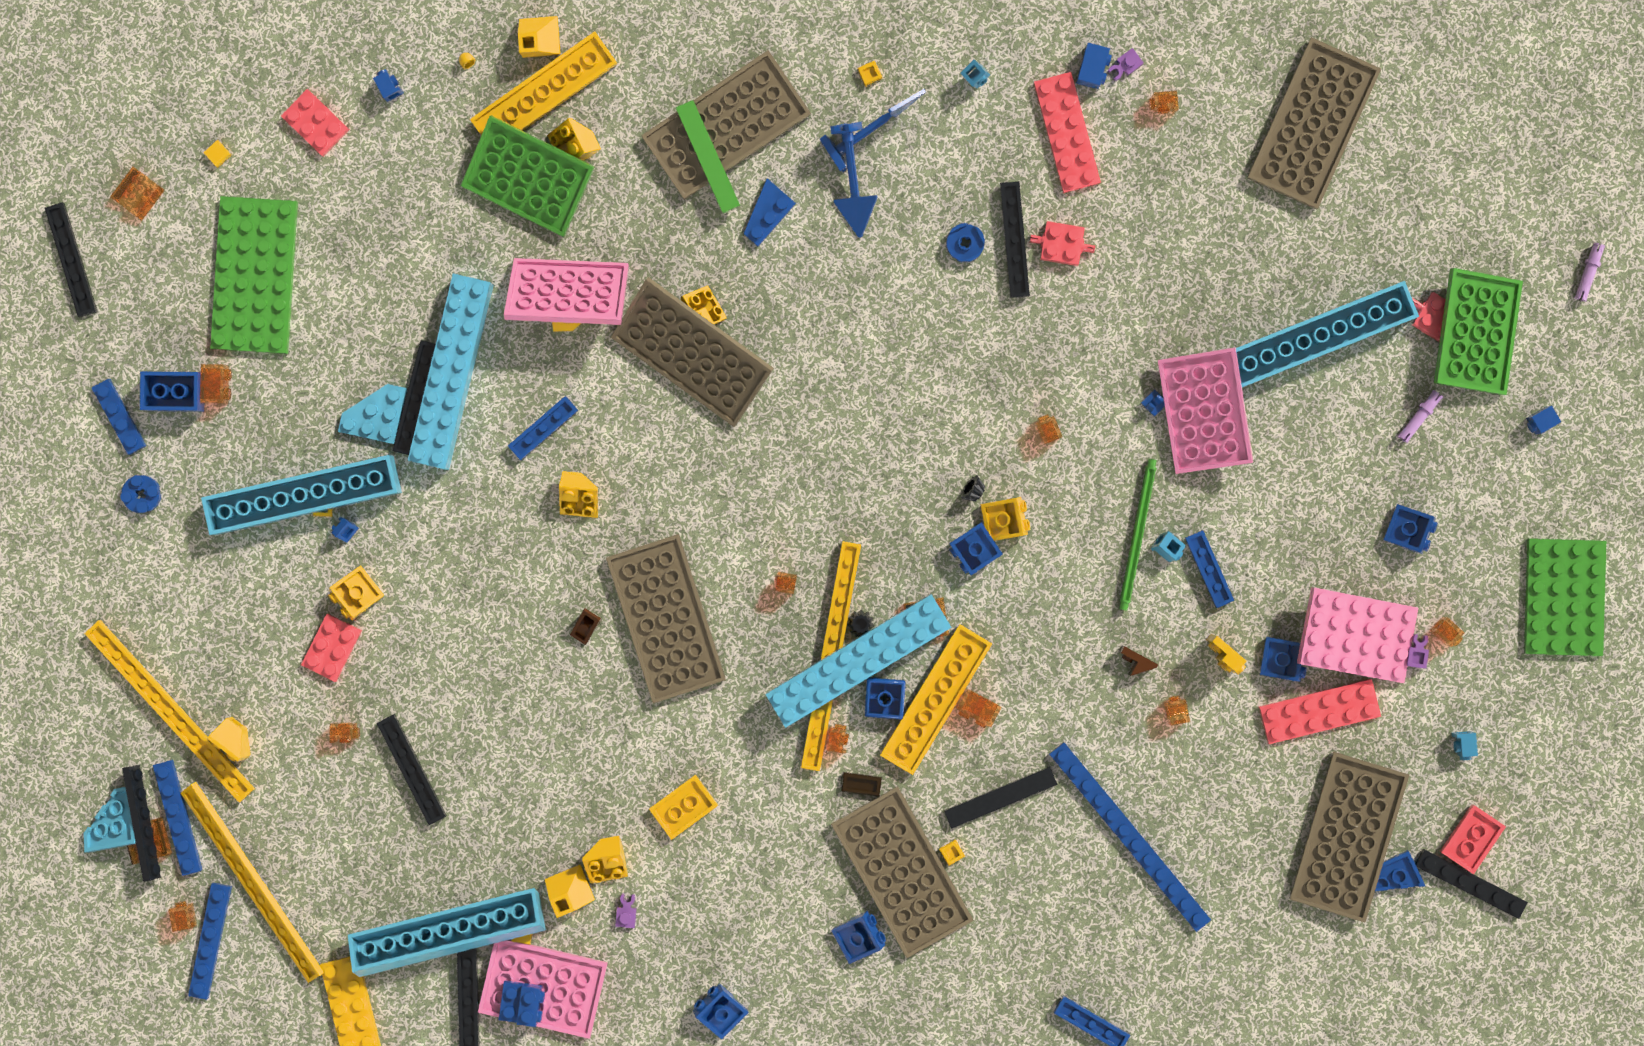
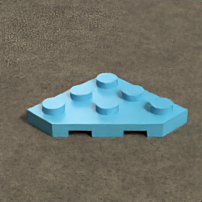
(376, 415)
(112, 825)

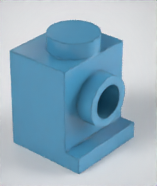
(978, 76)
(1168, 540)
(1465, 744)

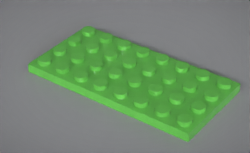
(254, 275)

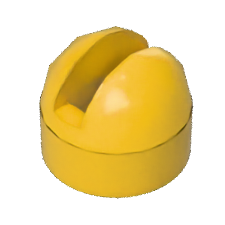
(466, 60)

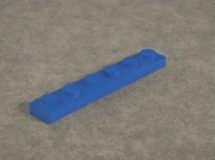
(177, 817)
(210, 941)

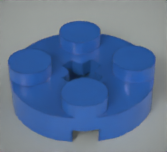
(970, 233)
(130, 496)

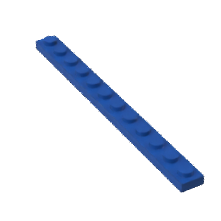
(1130, 836)

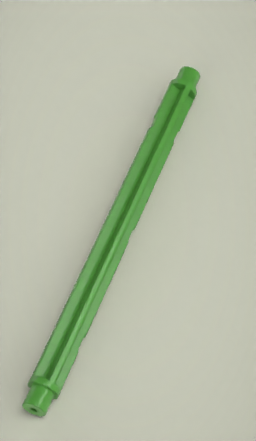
(1137, 534)

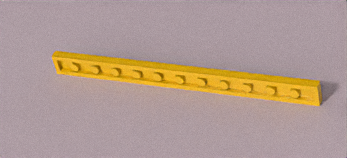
(833, 641)
(169, 710)
(252, 882)

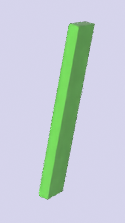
(708, 156)

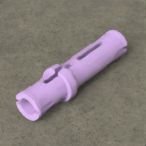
(1592, 264)
(1425, 409)

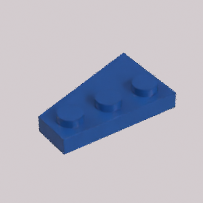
(768, 213)
(1399, 873)

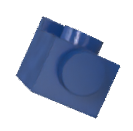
(387, 85)

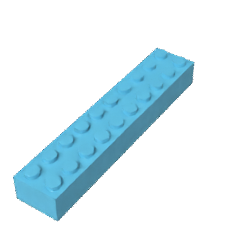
(1325, 333)
(450, 371)
(301, 495)
(858, 660)
(446, 932)

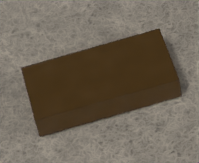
(861, 784)

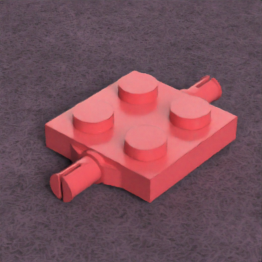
(1062, 243)
(1430, 315)

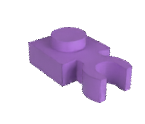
(1127, 63)
(1418, 655)
(626, 915)

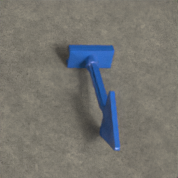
(838, 150)
(856, 208)

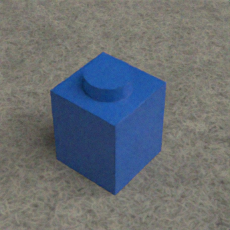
(1543, 420)

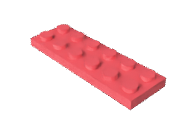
(1067, 132)
(1319, 711)

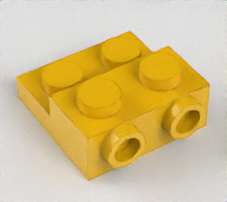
(1005, 518)
(355, 593)
(1228, 658)

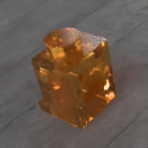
(1164, 102)
(786, 582)
(344, 732)
(837, 739)

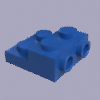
(1411, 529)
(975, 549)
(1281, 660)
(859, 937)
(521, 1003)
(719, 1011)

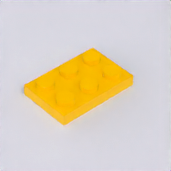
(683, 807)

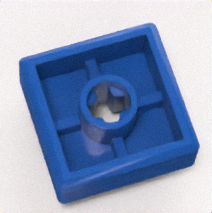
(892, 708)

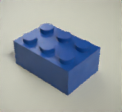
(170, 391)

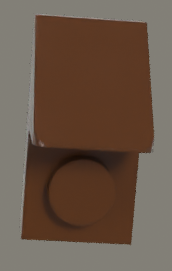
(585, 626)
(1141, 663)

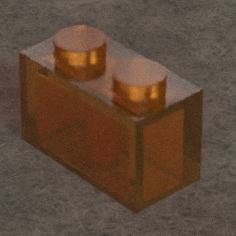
(215, 384)
(978, 707)

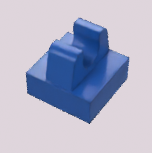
(1153, 402)
(344, 530)

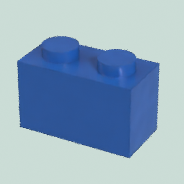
(1093, 66)

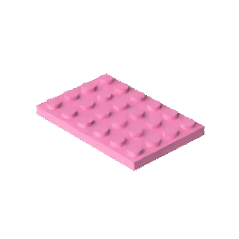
(566, 291)
(1205, 410)
(1357, 635)
(569, 983)

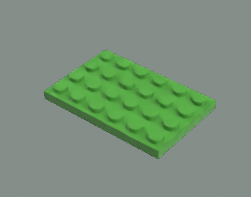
(527, 176)
(1478, 331)
(1565, 597)

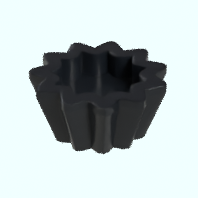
(973, 489)
(860, 623)

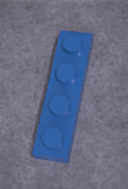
(119, 416)
(543, 428)
(1209, 569)
(1091, 1022)

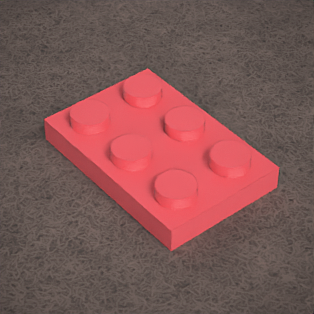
(315, 122)
(331, 647)
(1472, 839)

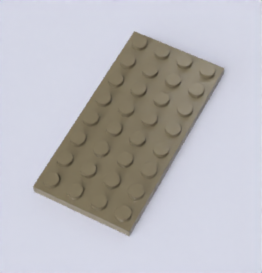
(739, 117)
(1314, 123)
(692, 352)
(666, 618)
(1349, 836)
(902, 872)

